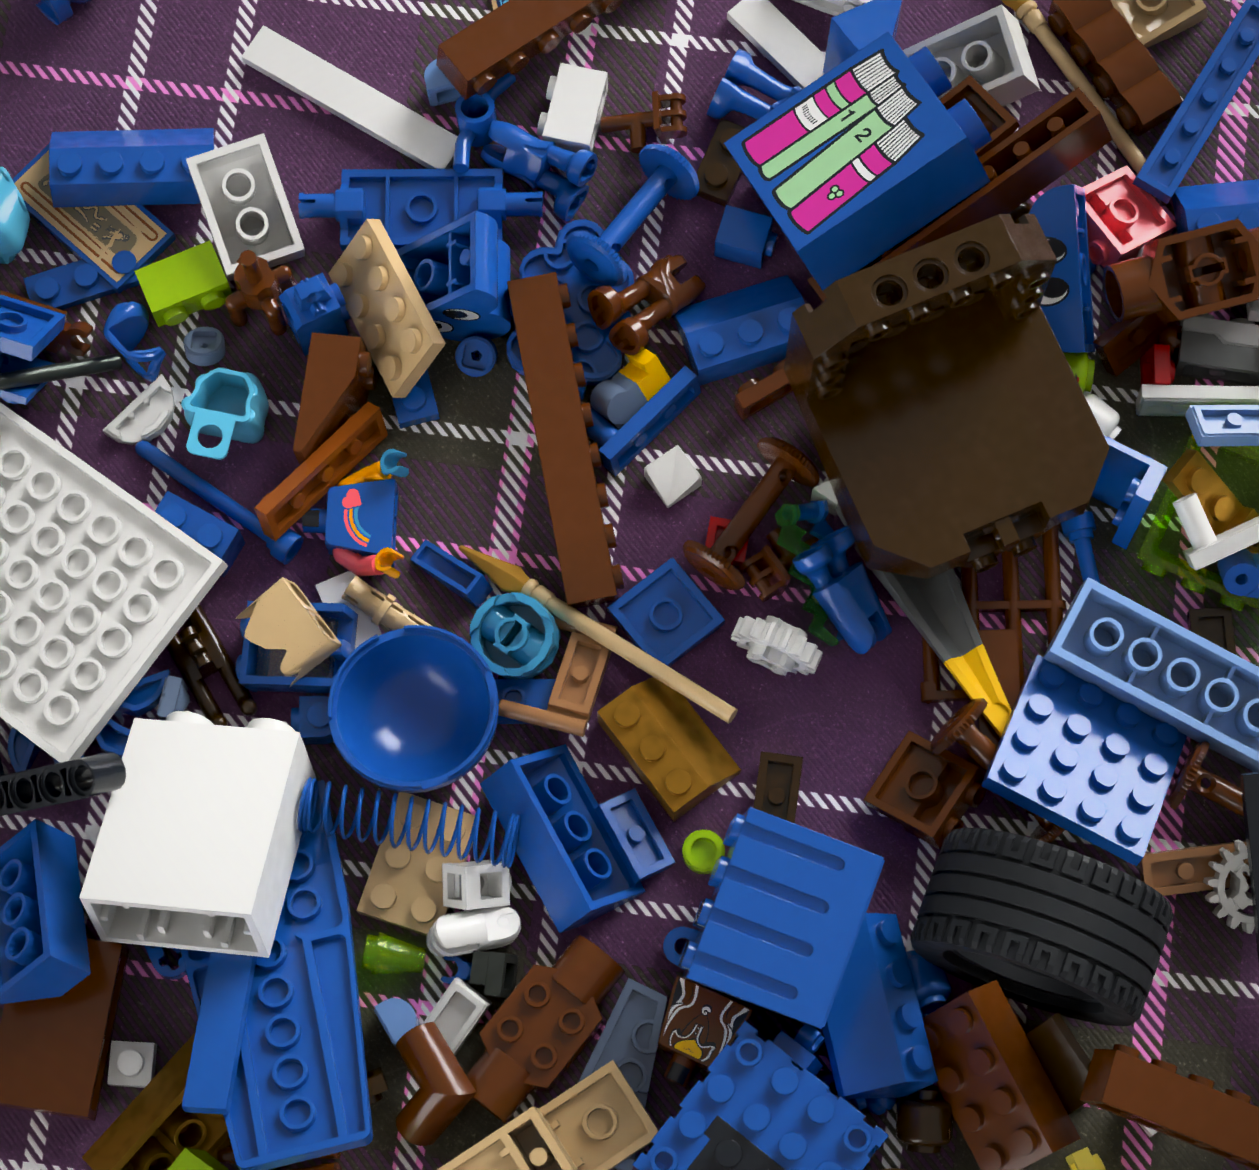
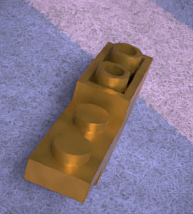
(1220, 505)

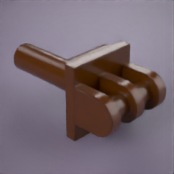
(657, 119)
(767, 570)

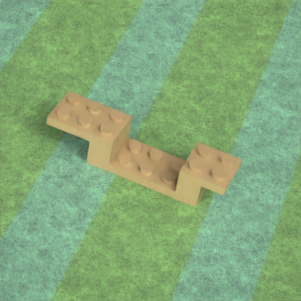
(581, 1129)

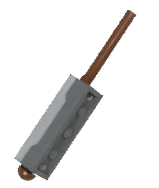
(1215, 349)

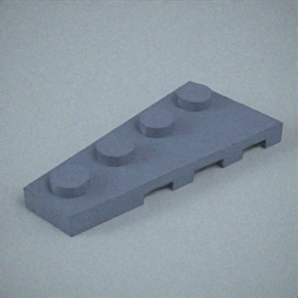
(631, 1041)

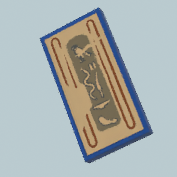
(94, 231)

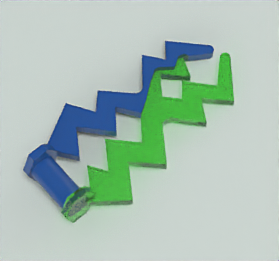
(790, 537)

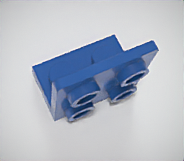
(1129, 485)

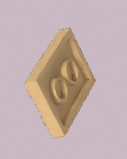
(407, 884)

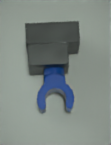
(489, 969)

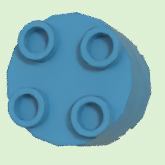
(515, 635)

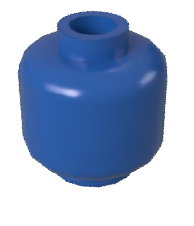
(929, 982)

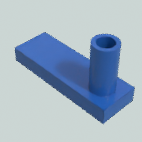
(623, 445)

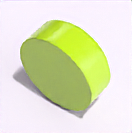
(702, 850)

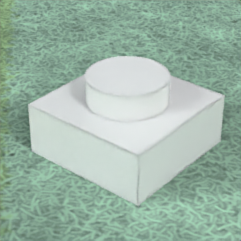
(131, 1063)

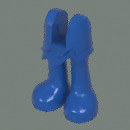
(733, 98)

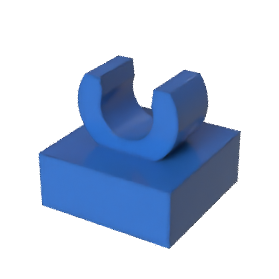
(802, 1047)

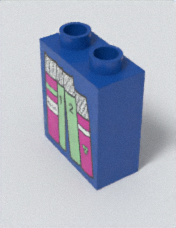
(863, 157)

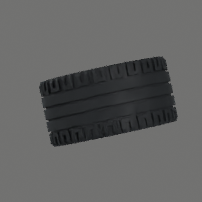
(1043, 925)

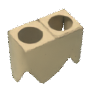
(289, 622)

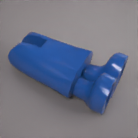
(844, 590)

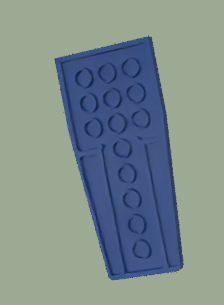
(302, 1043)

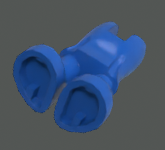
(531, 162)

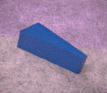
(452, 573)

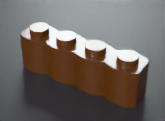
(1117, 60)

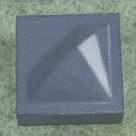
(173, 697)

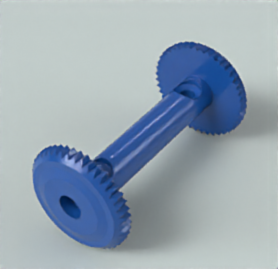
(667, 174)

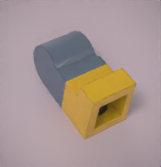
(629, 388)

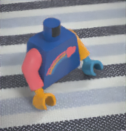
(362, 518)

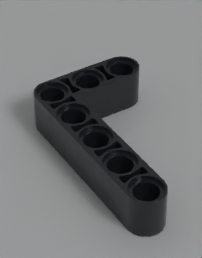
(60, 782)

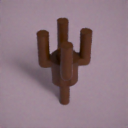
(259, 290)

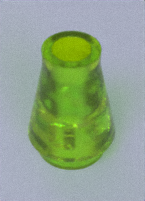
(390, 955)

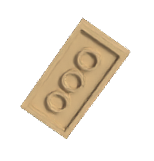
(387, 308)

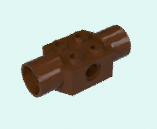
(1187, 274)
(542, 1027)

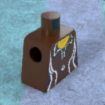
(697, 1028)

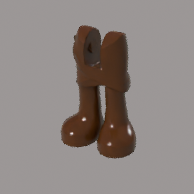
(656, 288)

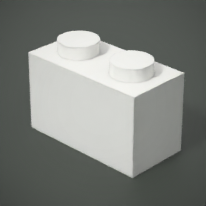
(575, 107)

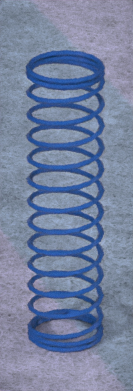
(308, 805)

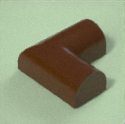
(441, 1081)

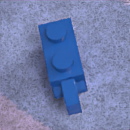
(314, 308)

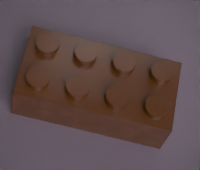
(995, 1082)

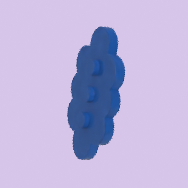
(595, 350)

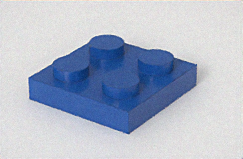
(666, 614)

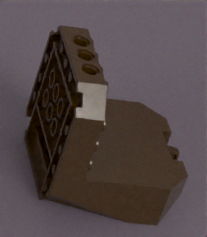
(946, 402)

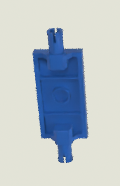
(417, 201)

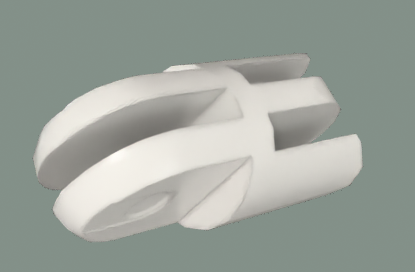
(473, 931)

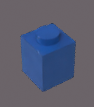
(745, 237)

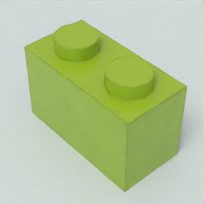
(184, 284)

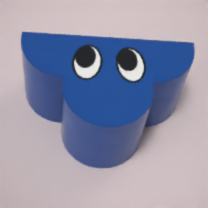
(463, 277)
(1068, 293)

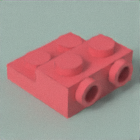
(1122, 218)

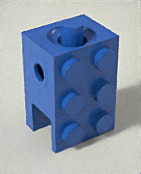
(23, 335)

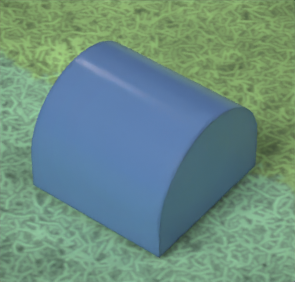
(438, 86)
(396, 1017)

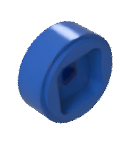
(476, 355)

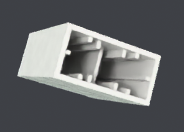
(199, 836)

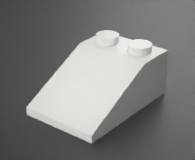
(990, 51)
(245, 204)

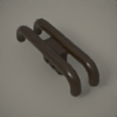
(200, 654)

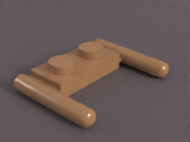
(574, 687)

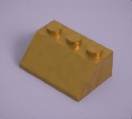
(667, 745)

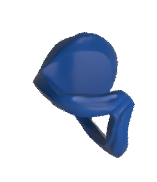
(125, 329)

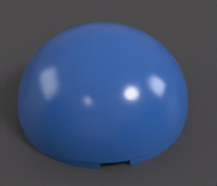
(413, 709)

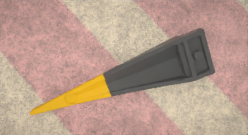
(945, 622)

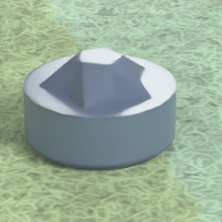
(204, 346)

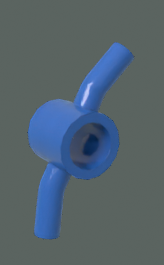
(474, 121)

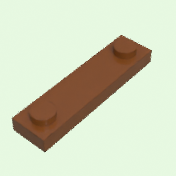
(321, 471)

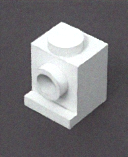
(475, 885)

